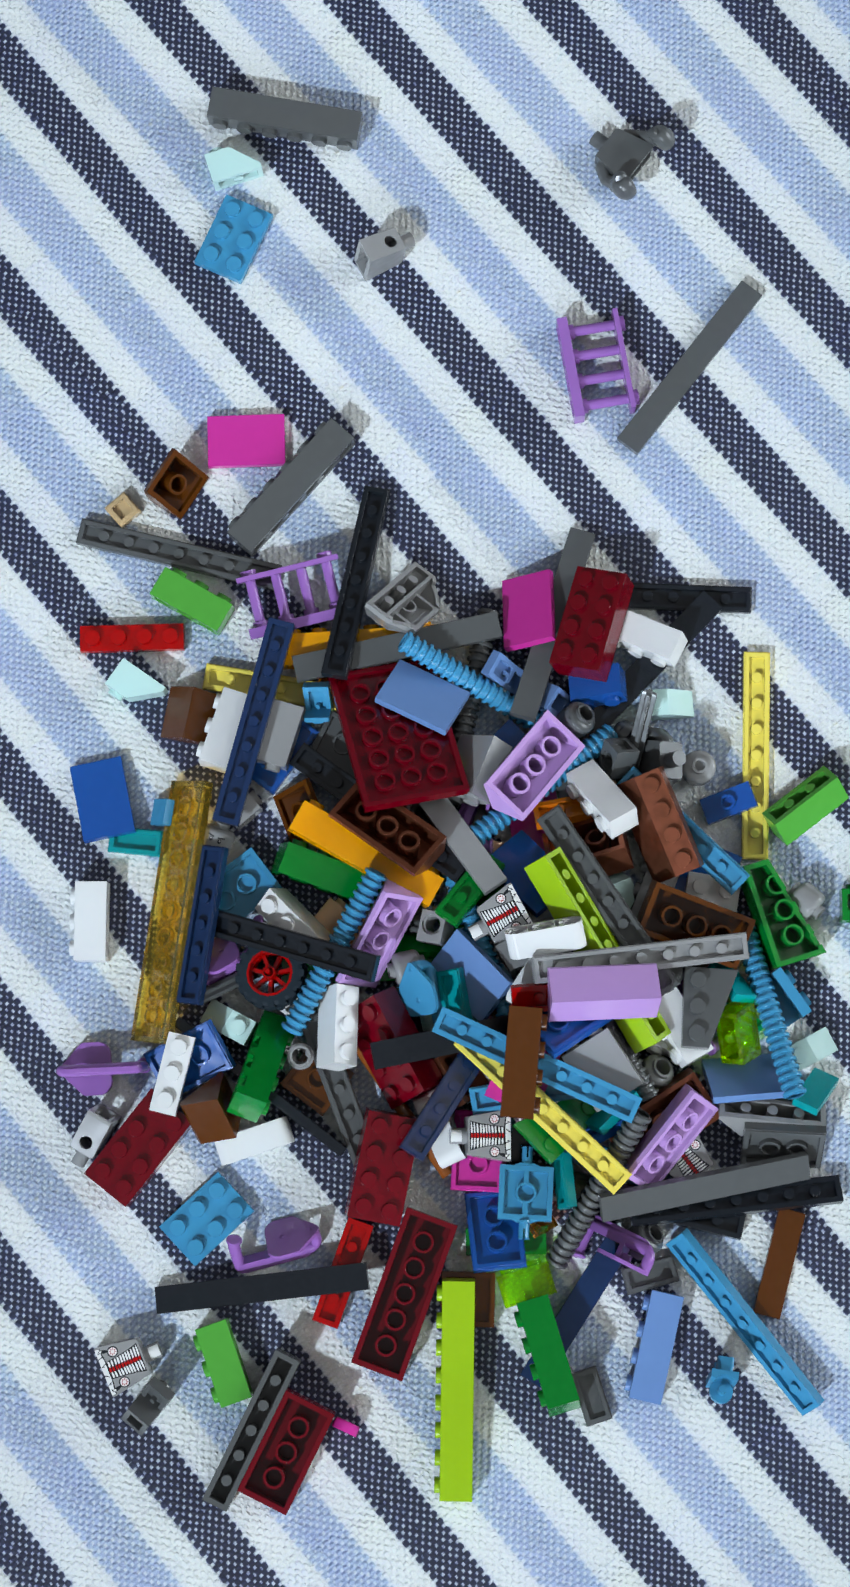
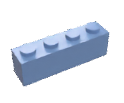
(655, 1346)

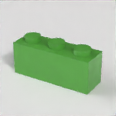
(192, 600)
(805, 805)
(223, 1363)

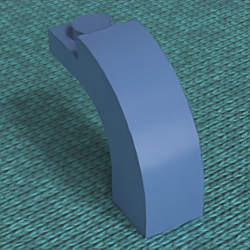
(508, 675)

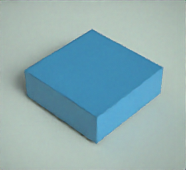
(162, 812)

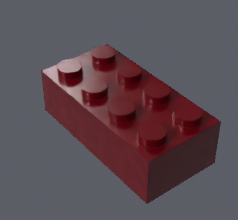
(591, 623)
(384, 1018)
(137, 1151)
(380, 1169)
(286, 1451)

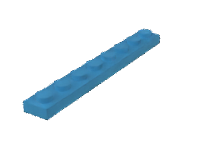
(555, 1072)
(745, 1322)

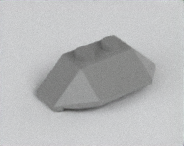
(406, 601)
(767, 1111)

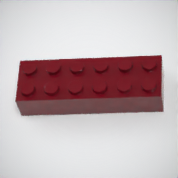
(404, 1294)

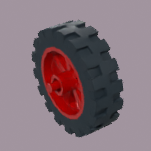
(270, 1000)

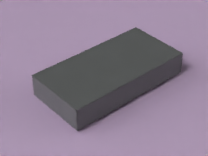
(661, 1273)
(591, 1396)

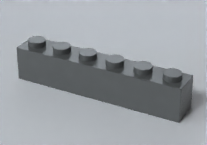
(285, 118)
(291, 487)
(251, 1429)

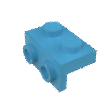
(792, 1003)

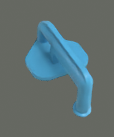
(420, 990)

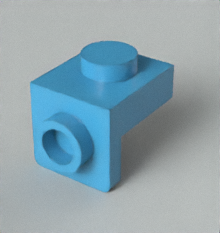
(317, 702)

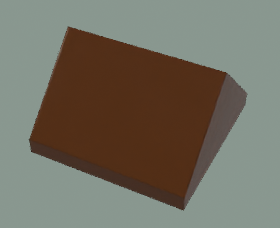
(175, 484)
(187, 714)
(290, 800)
(207, 1111)

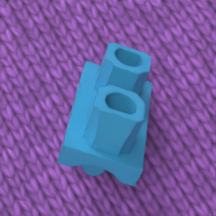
(722, 1380)

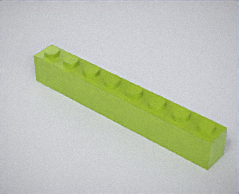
(567, 897)
(457, 1389)

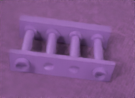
(572, 357)
(311, 614)

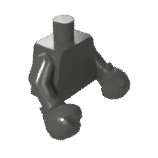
(625, 154)
(658, 751)

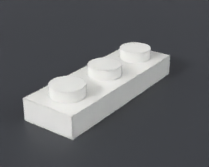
(172, 1073)

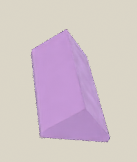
(532, 767)
(384, 928)
(603, 992)
(670, 1136)

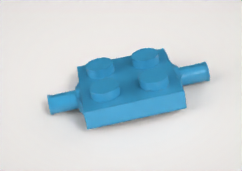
(525, 1193)

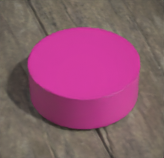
(345, 1426)

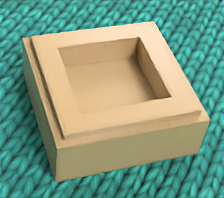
(123, 510)

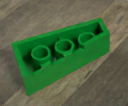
(316, 869)
(778, 922)
(260, 1068)
(548, 1356)

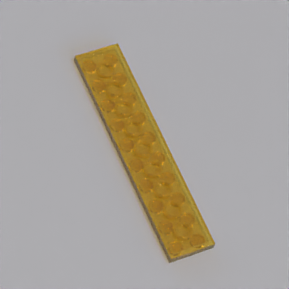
(171, 912)

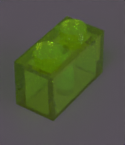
(738, 1034)
(526, 1282)

